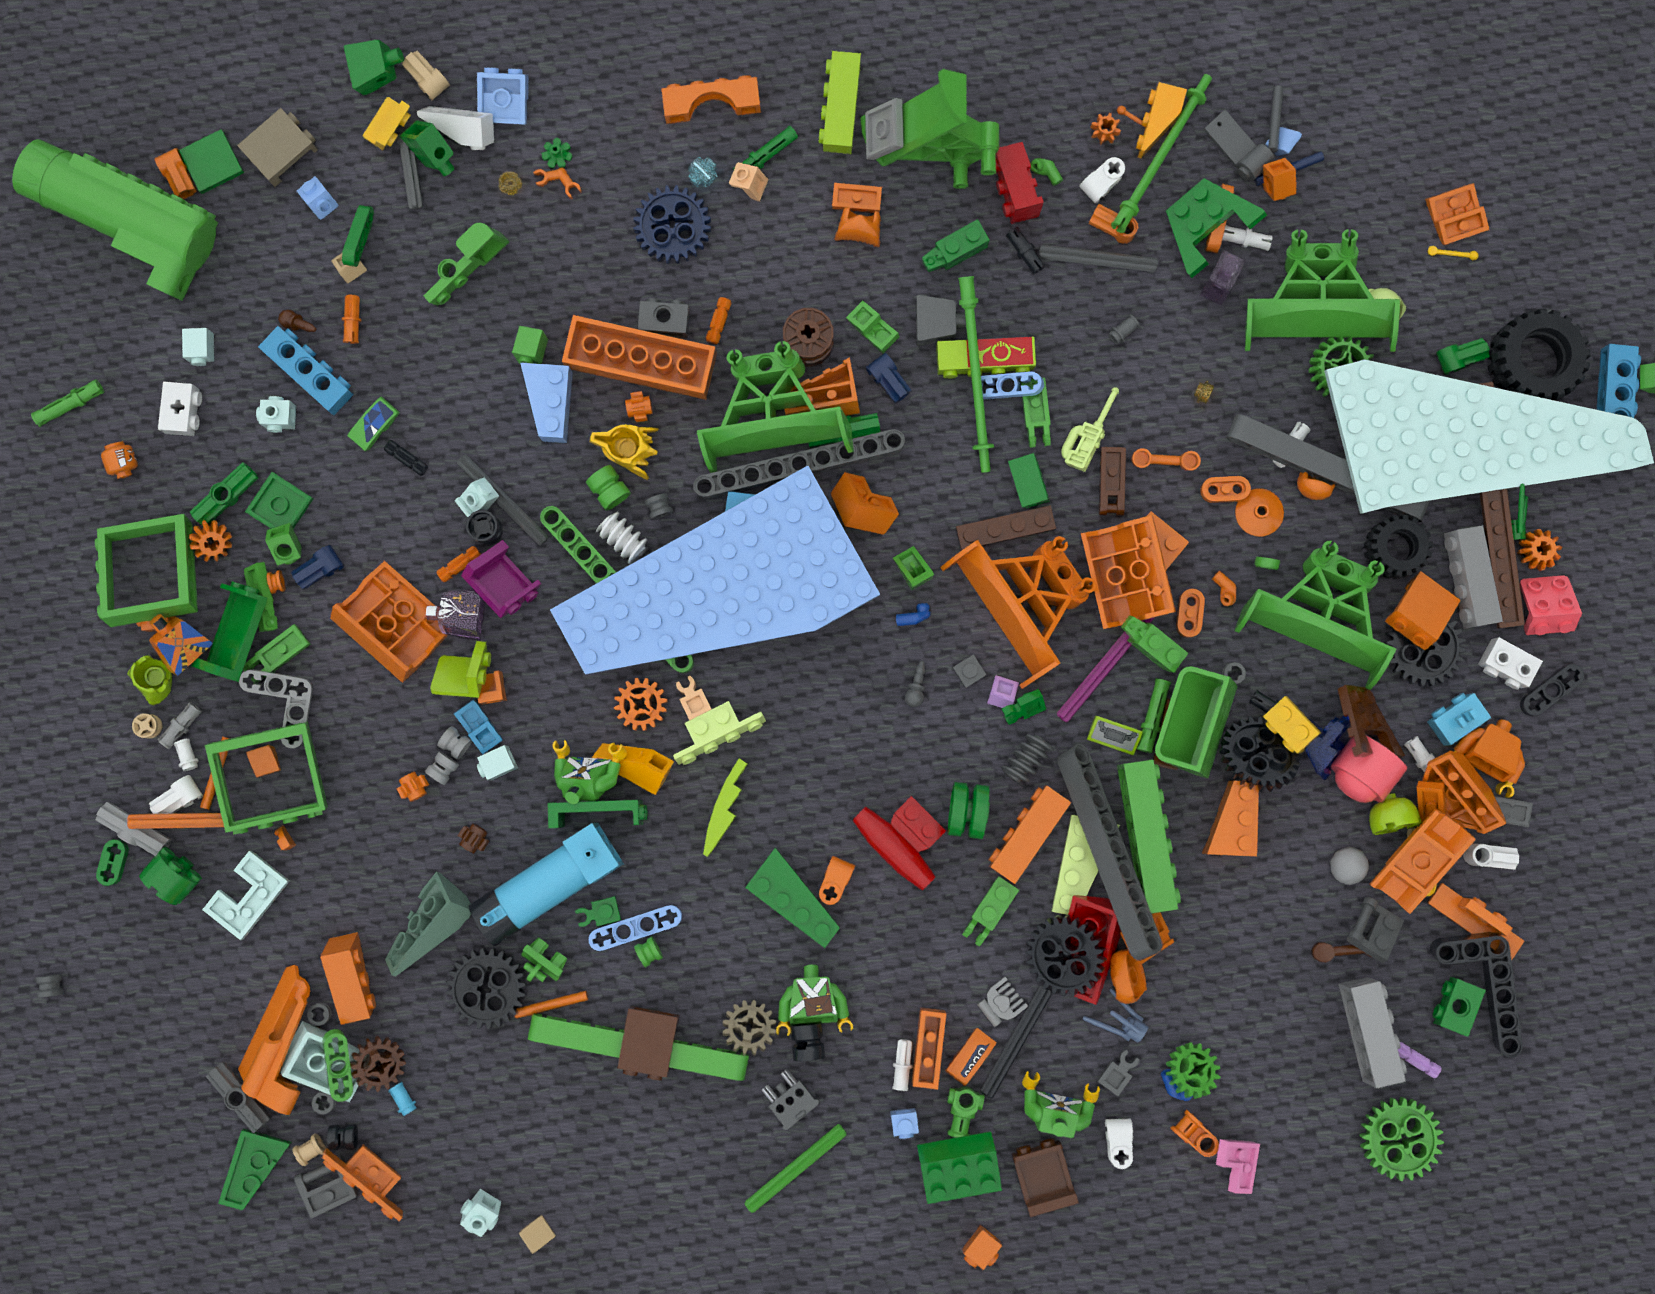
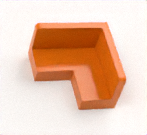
(861, 507)

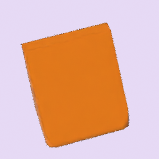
(264, 760)

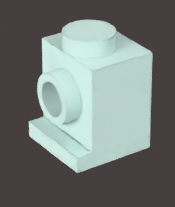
(477, 497)

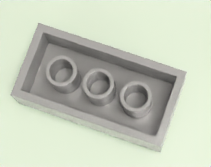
(1372, 1032)

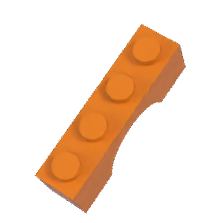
(739, 93)

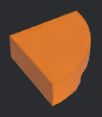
(285, 841)

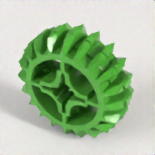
(1320, 362)

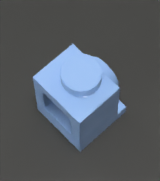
(904, 1123)

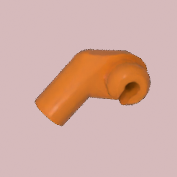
(1227, 589)

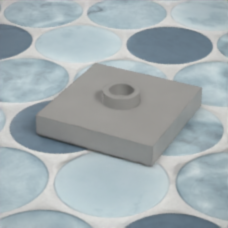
(884, 129)

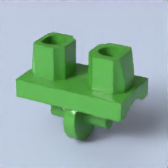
(534, 955)

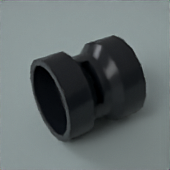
(342, 1137)

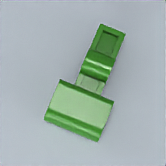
(479, 246)

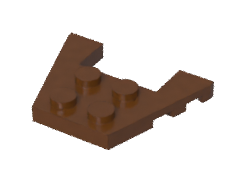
(1366, 719)

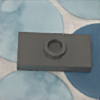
(1515, 811)

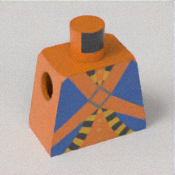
(177, 643)

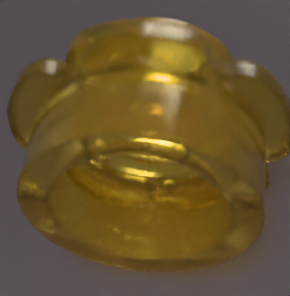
(509, 177)
(1203, 392)

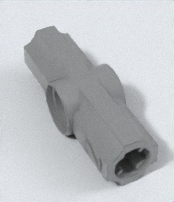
(116, 820)

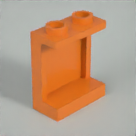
(1423, 611)

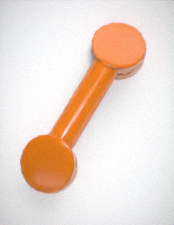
(1188, 461)

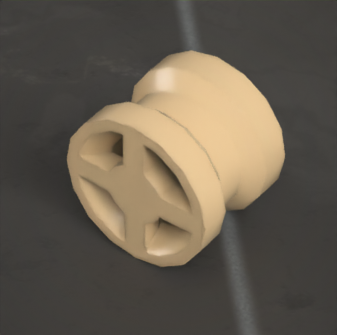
(142, 724)

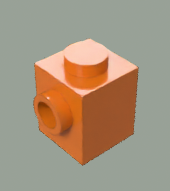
(982, 1248)

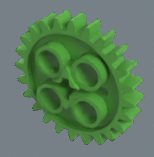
(1404, 1162)

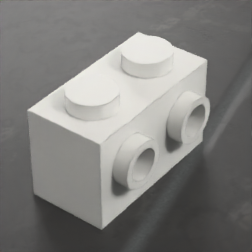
(1509, 663)

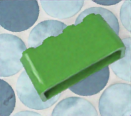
(1195, 720)

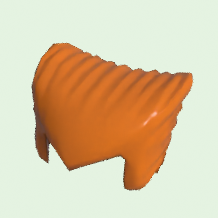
(859, 228)

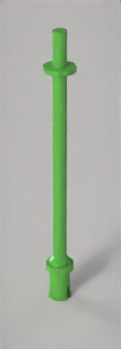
(1129, 207)
(968, 303)

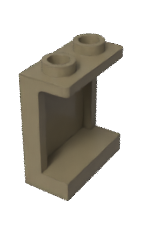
(277, 145)

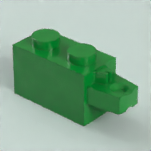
(957, 247)

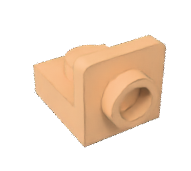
(749, 179)

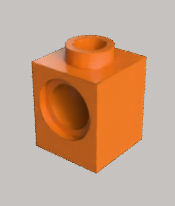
(1279, 179)

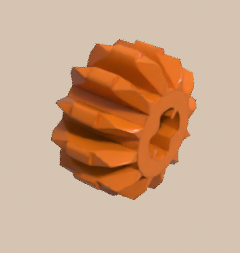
(219, 537)
(1536, 558)

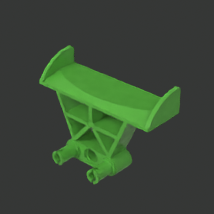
(941, 130)
(1322, 308)
(772, 431)
(1317, 630)

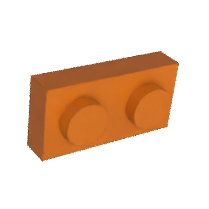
(857, 197)
(1430, 797)

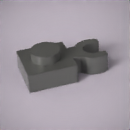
(1115, 1075)

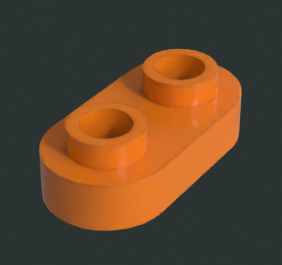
(1224, 489)
(1190, 613)

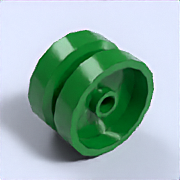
(972, 810)

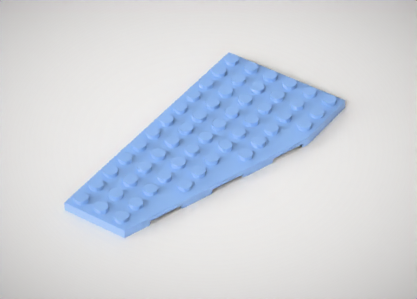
(737, 580)

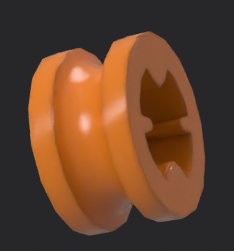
(276, 581)

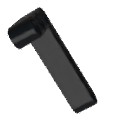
(1493, 982)

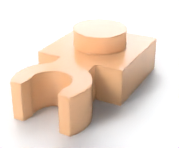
(694, 702)

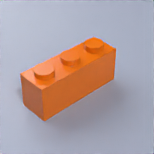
(928, 1048)

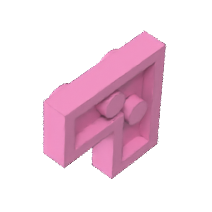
(1242, 1158)

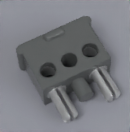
(792, 1112)

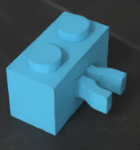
(1458, 719)

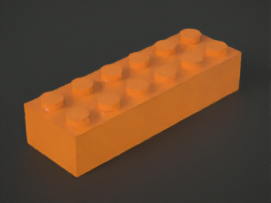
(639, 357)

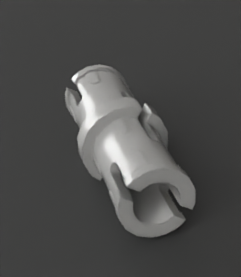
(179, 725)

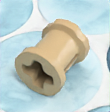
(309, 1150)

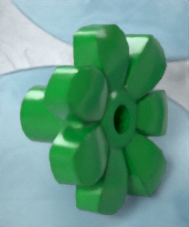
(556, 153)

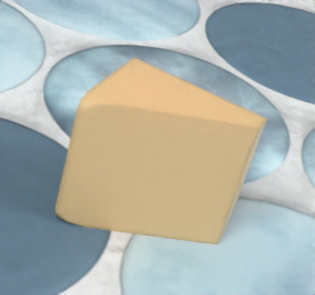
(348, 273)
(536, 1234)

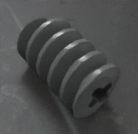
(1026, 758)

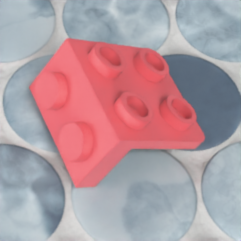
(1550, 605)

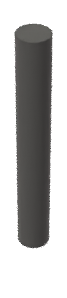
(1275, 118)

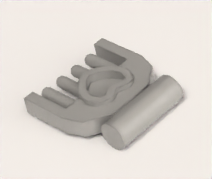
(999, 1004)

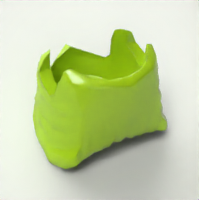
(151, 679)

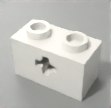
(174, 398)

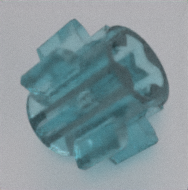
(702, 172)

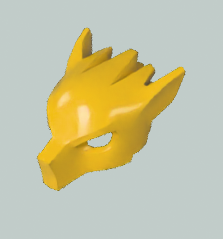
(627, 446)

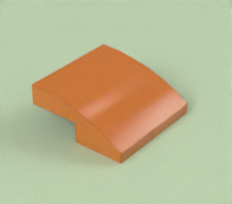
(1457, 214)

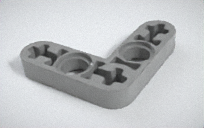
(293, 698)

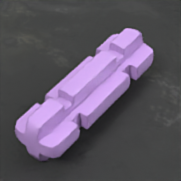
(1419, 1061)

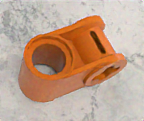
(836, 876)
(1193, 1131)

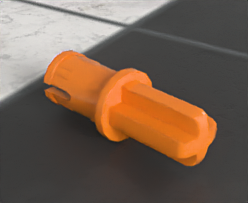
(351, 319)

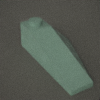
(438, 917)

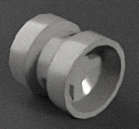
(453, 742)
(439, 773)

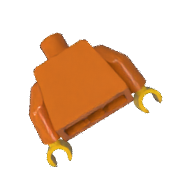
(1494, 753)

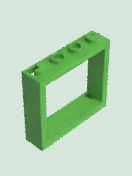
(185, 570)
(264, 820)

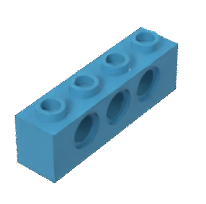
(276, 347)
(1609, 381)

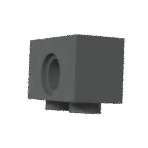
(675, 327)

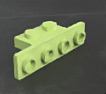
(714, 729)

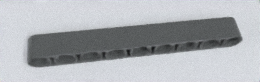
(1304, 458)
(786, 463)
(1109, 852)

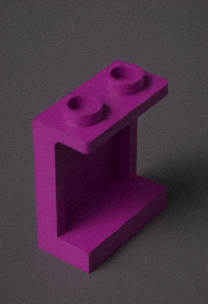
(500, 581)

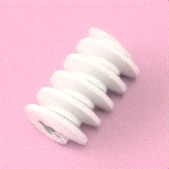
(622, 536)

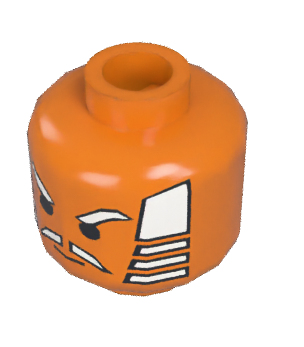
(119, 459)

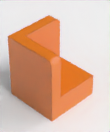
(493, 689)

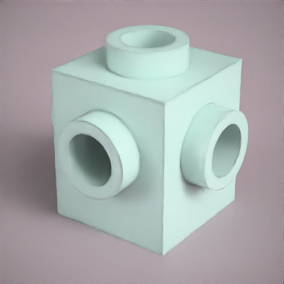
(276, 414)
(480, 1213)

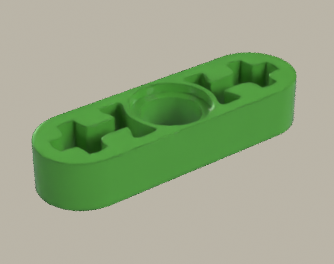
(345, 1073)

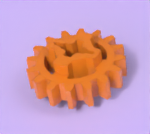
(633, 714)

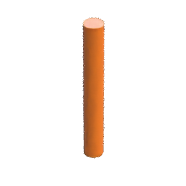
(210, 788)
(551, 1004)

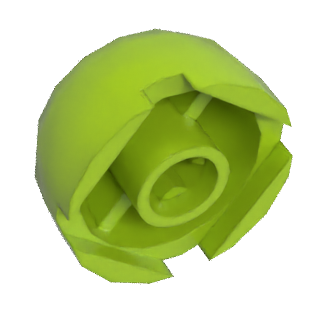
(1393, 815)

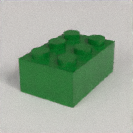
(959, 1167)

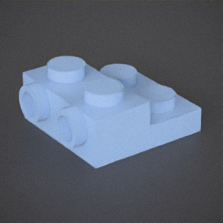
(503, 95)

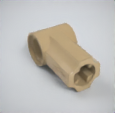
(428, 79)

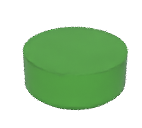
(1267, 563)

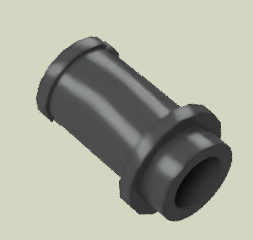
(1125, 328)

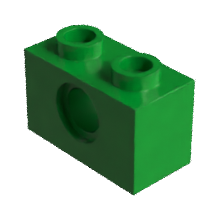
(1470, 999)

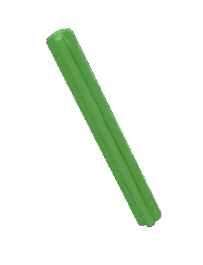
(795, 1168)

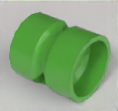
(607, 486)

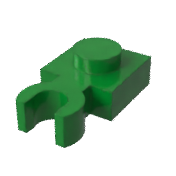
(1026, 706)
(603, 912)

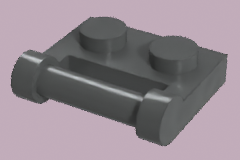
(1382, 932)
(325, 1196)

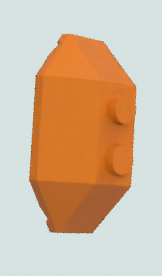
(1466, 793)

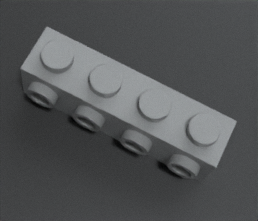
(1473, 577)

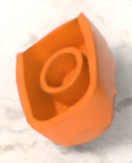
(1127, 977)

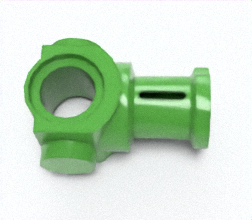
(963, 1112)

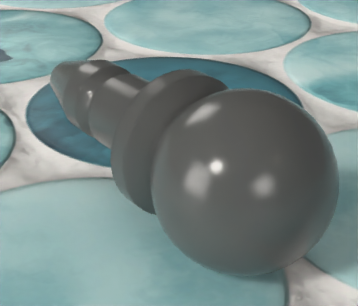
(914, 696)

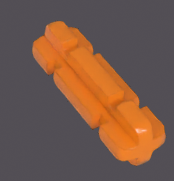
(718, 320)
(458, 564)

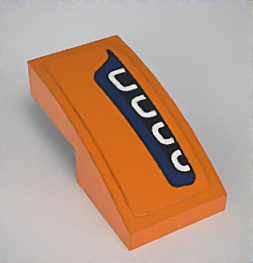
(970, 1056)

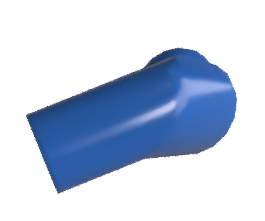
(914, 618)
(1171, 1089)

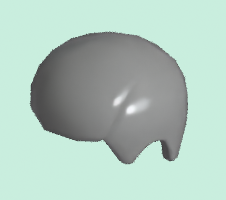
(1349, 865)

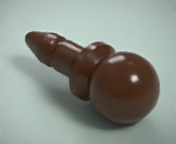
(294, 321)

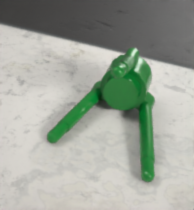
(1519, 525)

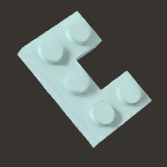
(242, 916)

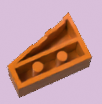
(830, 390)
(1235, 823)
(348, 978)

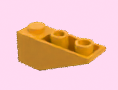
(1165, 109)
(640, 766)

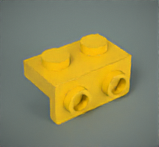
(386, 121)
(1291, 725)

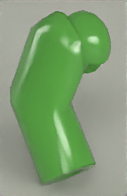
(1046, 168)

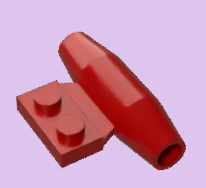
(902, 839)

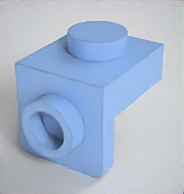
(317, 198)

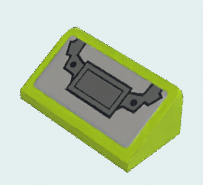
(1114, 735)

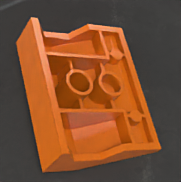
(1128, 572)
(390, 621)

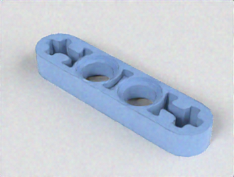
(635, 927)

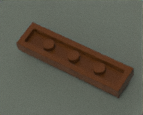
(1007, 527)

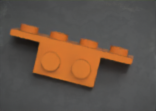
(1473, 916)
(369, 1175)

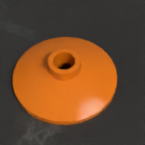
(1257, 524)

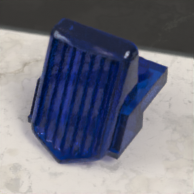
(1327, 746)

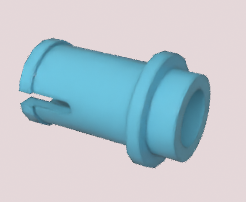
(402, 1099)

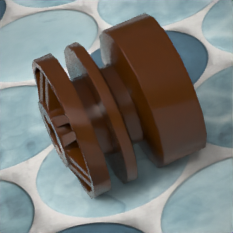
(812, 350)

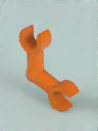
(560, 174)

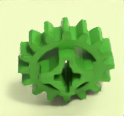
(1184, 1063)

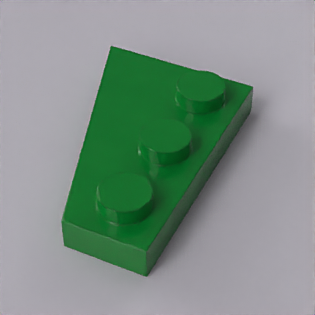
(250, 1166)

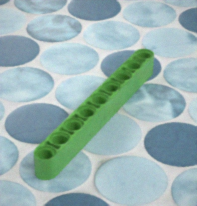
(594, 561)
(608, 1042)

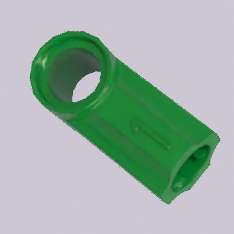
(1458, 357)

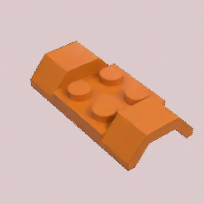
(1423, 860)

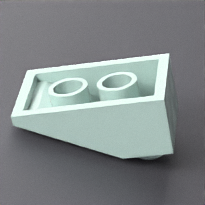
(306, 1059)

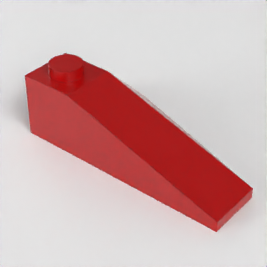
(1100, 916)

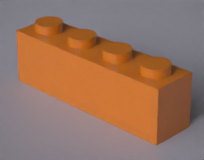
(1030, 833)

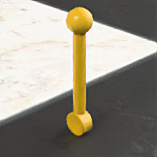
(1432, 250)

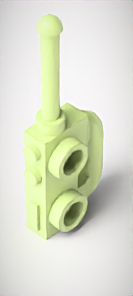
(1090, 439)

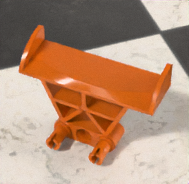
(1007, 609)

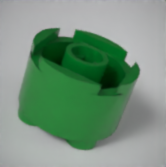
(170, 876)

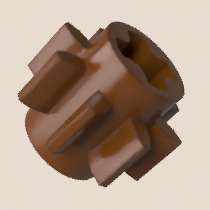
(473, 838)

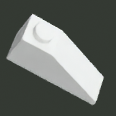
(463, 126)

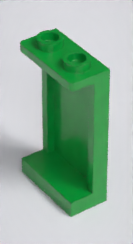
(234, 632)
(557, 811)

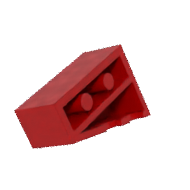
(1017, 184)

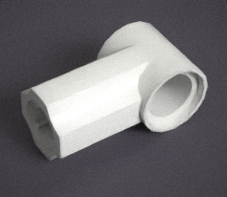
(180, 795)
(1492, 856)

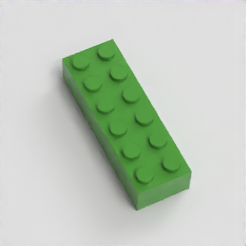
(1147, 834)

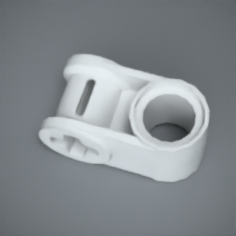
(1101, 181)
(1119, 1137)

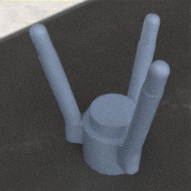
(1132, 1027)

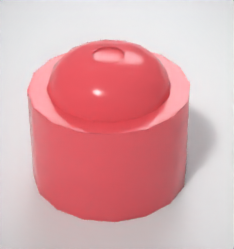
(1369, 776)

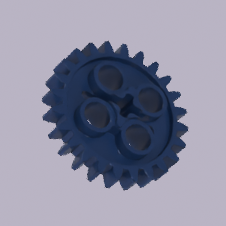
(674, 245)

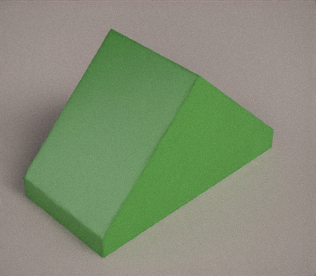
(913, 568)

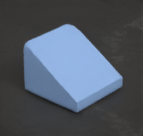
(1287, 141)

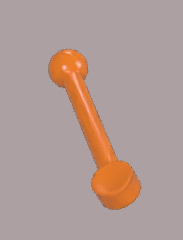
(1122, 111)

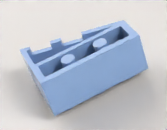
(549, 398)

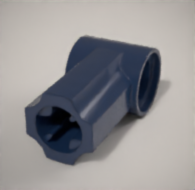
(886, 375)
(322, 565)

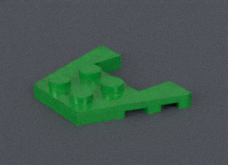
(1201, 213)

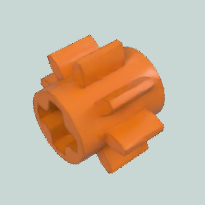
(1107, 122)
(638, 406)
(412, 786)

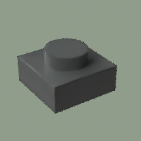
(969, 671)

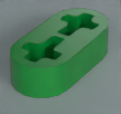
(106, 861)

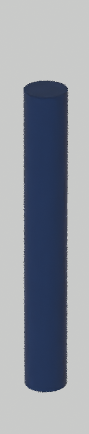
(1299, 164)

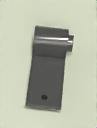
(1238, 146)

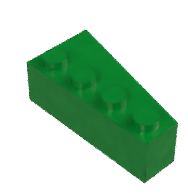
(788, 895)

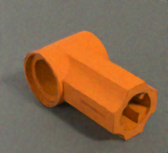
(175, 171)
(1104, 217)

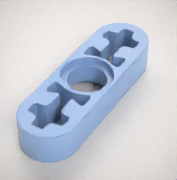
(1025, 378)

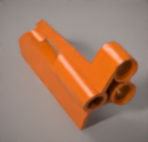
(271, 1043)

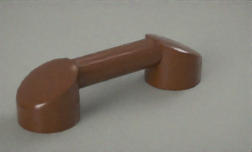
(1325, 952)

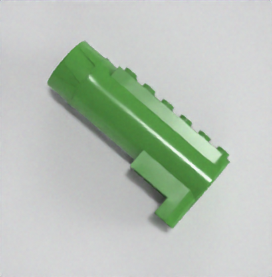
(135, 214)

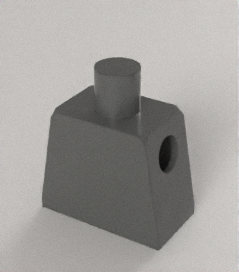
(936, 320)

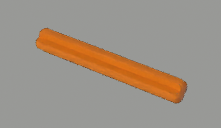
(174, 820)

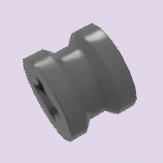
(659, 506)
(49, 985)

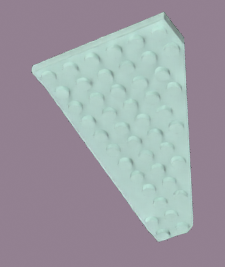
(1445, 437)

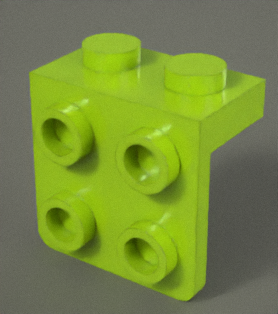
(462, 674)

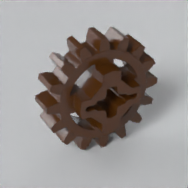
(368, 1068)

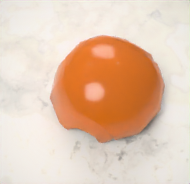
(1313, 488)

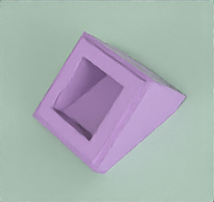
(1002, 692)

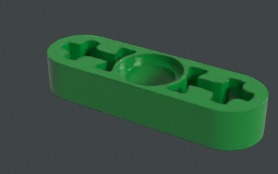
(357, 236)

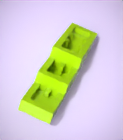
(721, 816)

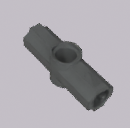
(227, 1084)

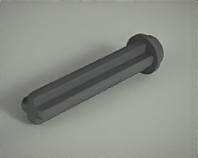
(410, 175)

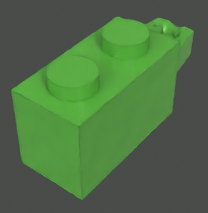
(1154, 644)

